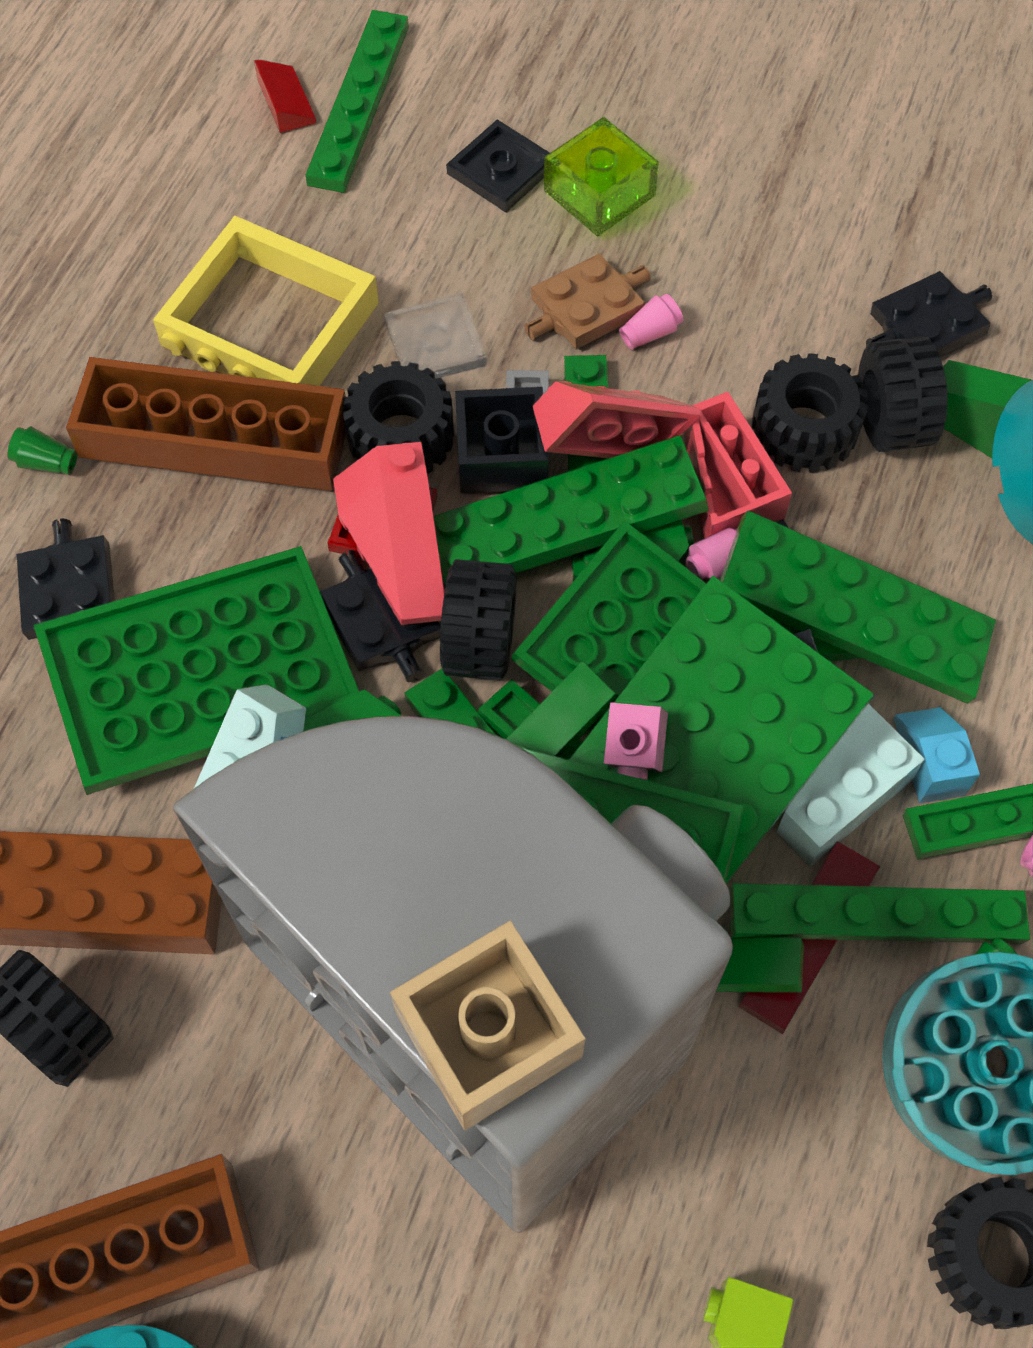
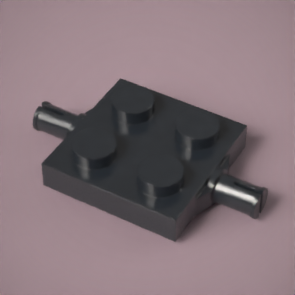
(935, 311)
(63, 577)
(370, 625)

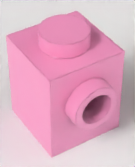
(635, 739)

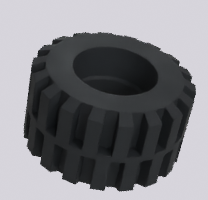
(816, 386)
(399, 392)
(904, 393)
(478, 619)
(48, 1020)
(958, 1256)

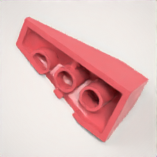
(391, 519)

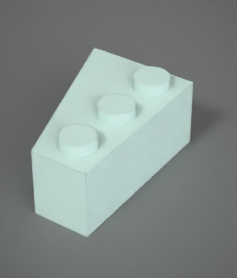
(252, 722)
(849, 786)

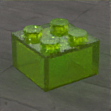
(600, 176)

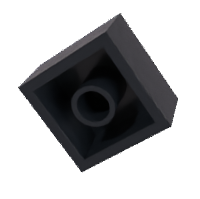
(499, 439)

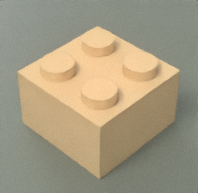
(488, 1024)

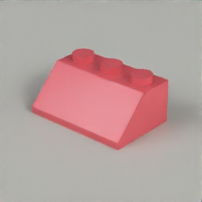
(607, 420)

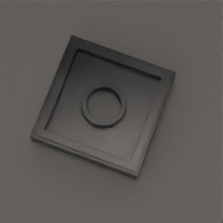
(499, 165)

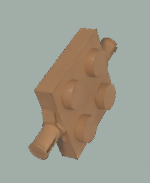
(586, 301)

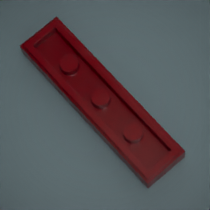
(776, 1009)

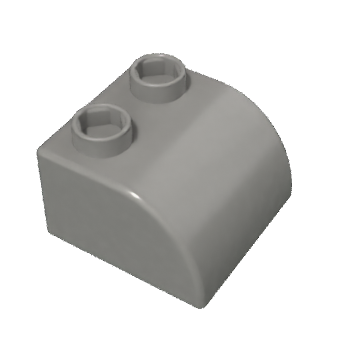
(411, 837)

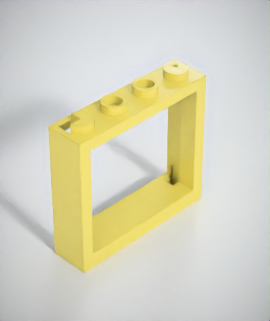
(289, 259)

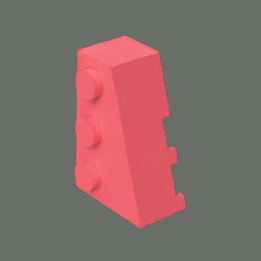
(733, 468)

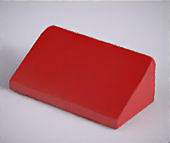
(284, 95)

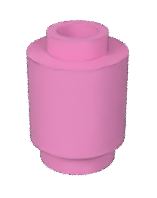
(710, 555)

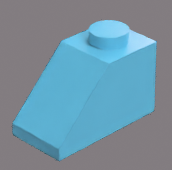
(948, 756)

